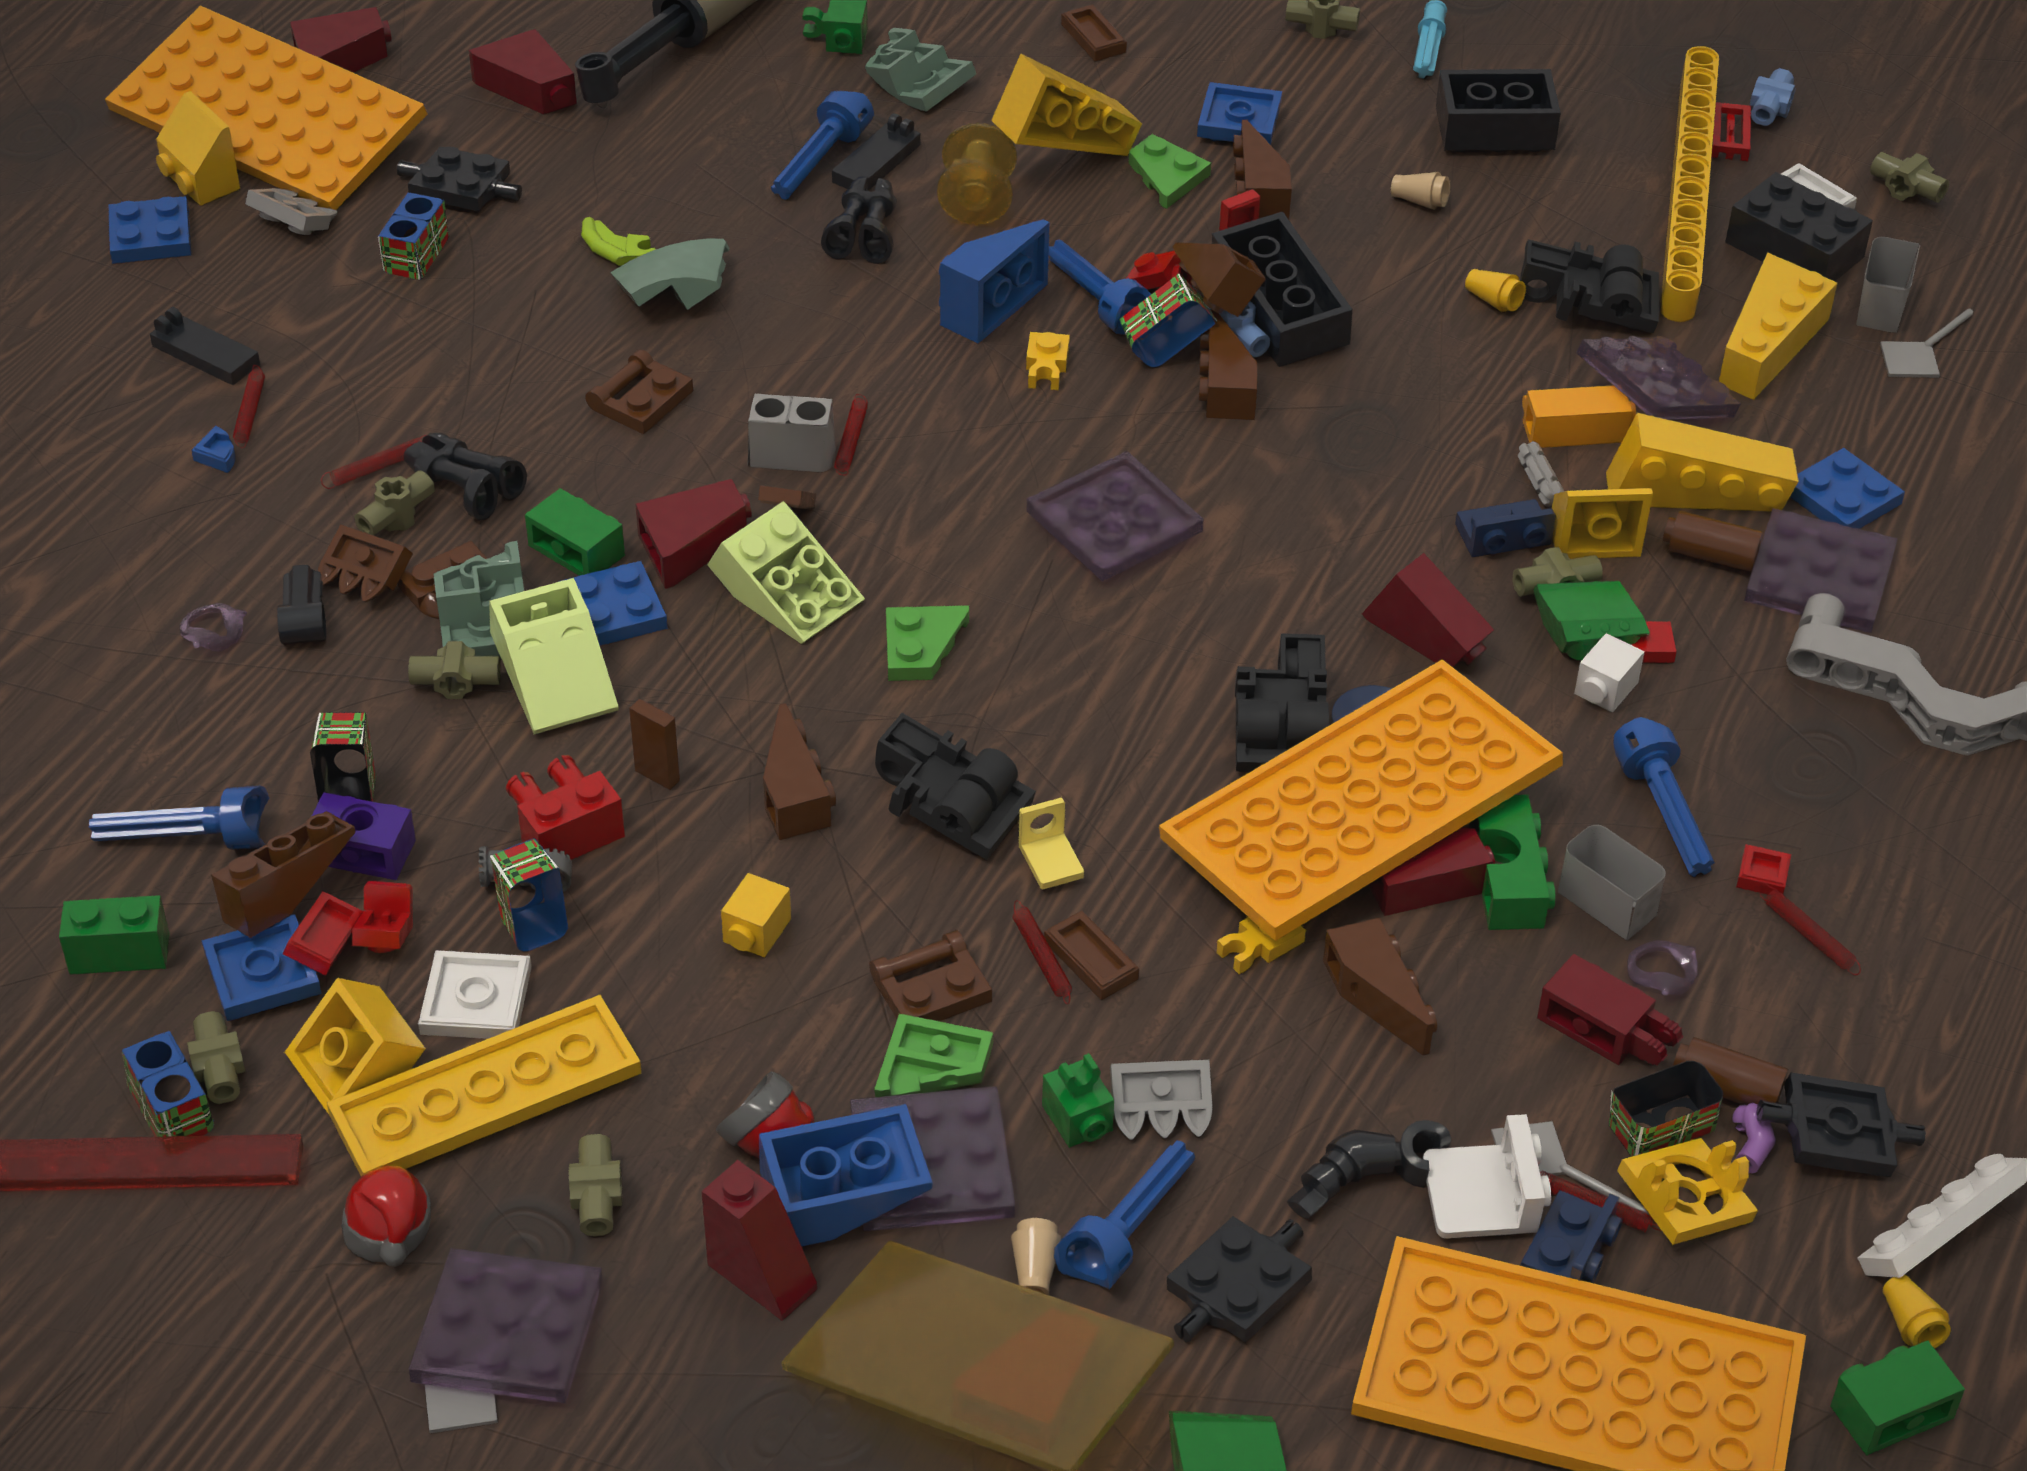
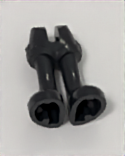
(874, 238)
(477, 473)

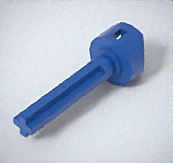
(839, 121)
(1114, 298)
(1653, 761)
(235, 818)
(1100, 1247)

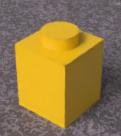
(756, 915)

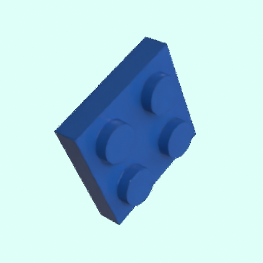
(1230, 104)
(149, 229)
(1846, 491)
(621, 602)
(255, 973)

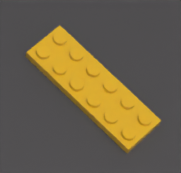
(484, 1087)

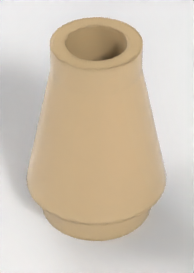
(1423, 189)
(1034, 1252)

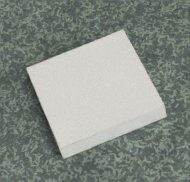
(474, 994)

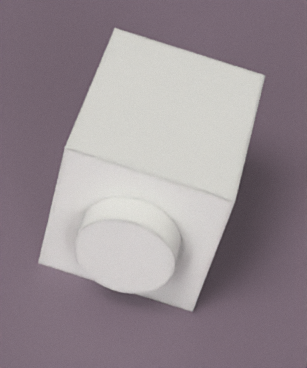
(1609, 672)

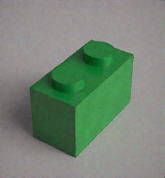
(574, 533)
(114, 934)
(1896, 1396)

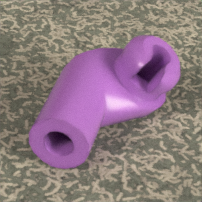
(1759, 1134)

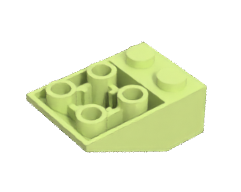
(784, 575)
(552, 655)

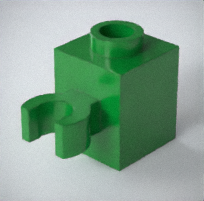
(843, 24)
(1078, 1101)

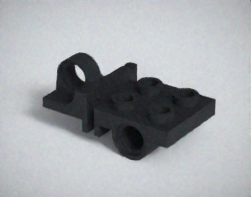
(1601, 288)
(1283, 704)
(950, 788)

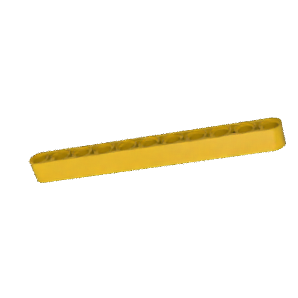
(1690, 185)

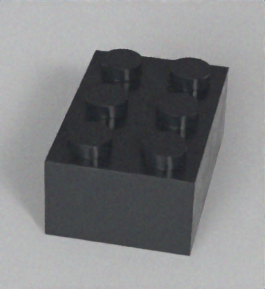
(1497, 109)
(1798, 227)

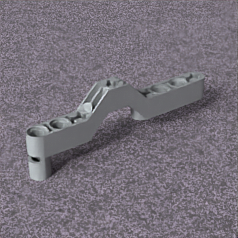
(1895, 675)

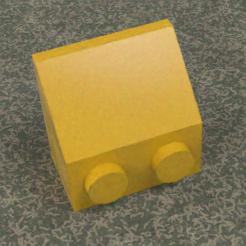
(197, 151)
(1601, 522)
(352, 1041)

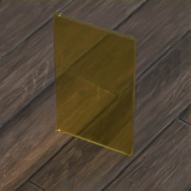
(979, 1357)

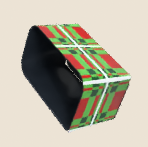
(336, 733)
(1634, 1098)

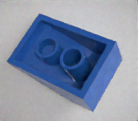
(992, 279)
(844, 1170)

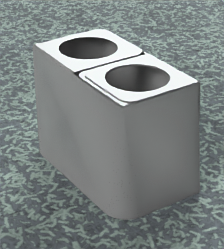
(1885, 283)
(791, 433)
(1610, 878)

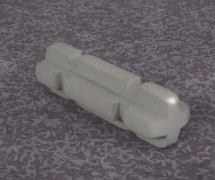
(1539, 472)

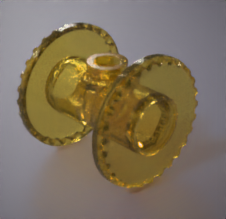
(977, 173)

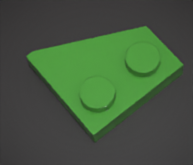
(1168, 168)
(921, 639)
(932, 1057)

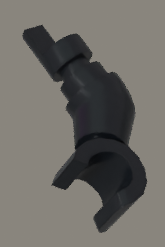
(1367, 1154)

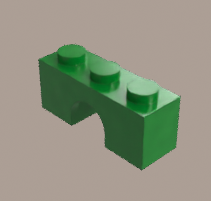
(1517, 890)

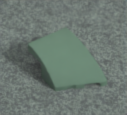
(917, 71)
(687, 267)
(465, 595)

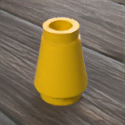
(1497, 289)
(1916, 1313)

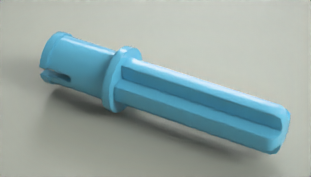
(1430, 31)

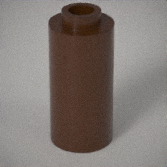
(1713, 540)
(1739, 1075)

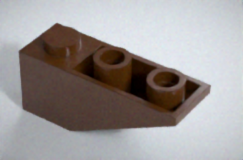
(1263, 170)
(1220, 274)
(1230, 373)
(792, 781)
(275, 878)
(1373, 978)

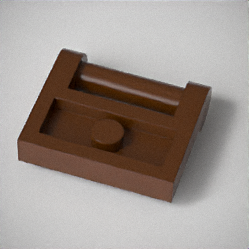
(646, 401)
(937, 992)

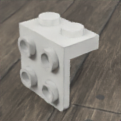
(1489, 1186)

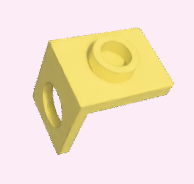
(1048, 848)

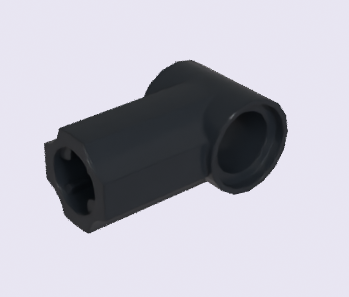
(302, 611)

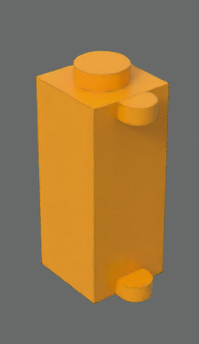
(1577, 416)

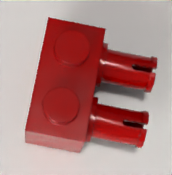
(573, 817)

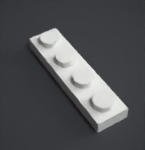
(1945, 1217)

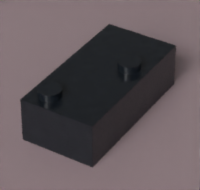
(1298, 299)

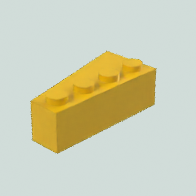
(1061, 113)
(1775, 324)
(1702, 467)

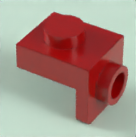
(1157, 269)
(385, 916)

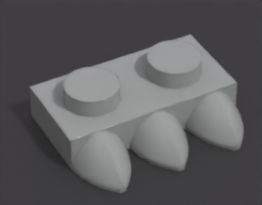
(284, 206)
(1162, 1093)

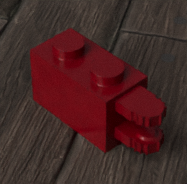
(1606, 1014)

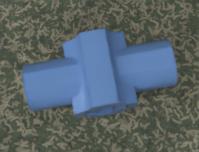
(1772, 97)
(1247, 331)

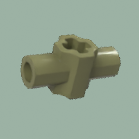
(1322, 16)
(1909, 177)
(395, 503)
(1556, 568)
(454, 670)
(216, 1057)
(595, 1185)

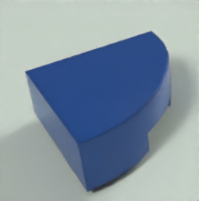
(215, 450)

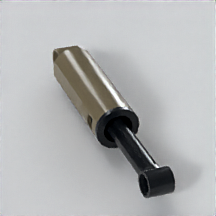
(674, 20)

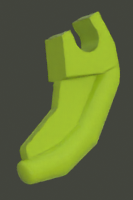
(611, 246)

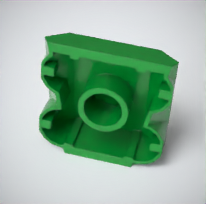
(1585, 611)
(1224, 1442)

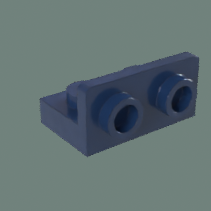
(1505, 527)
(1573, 1237)

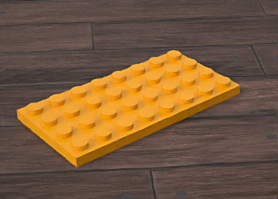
(286, 110)
(1359, 798)
(1573, 1369)

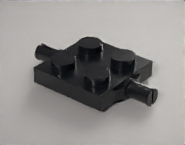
(460, 178)
(1840, 1124)
(1238, 1279)

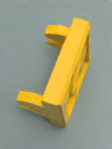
(1686, 1220)

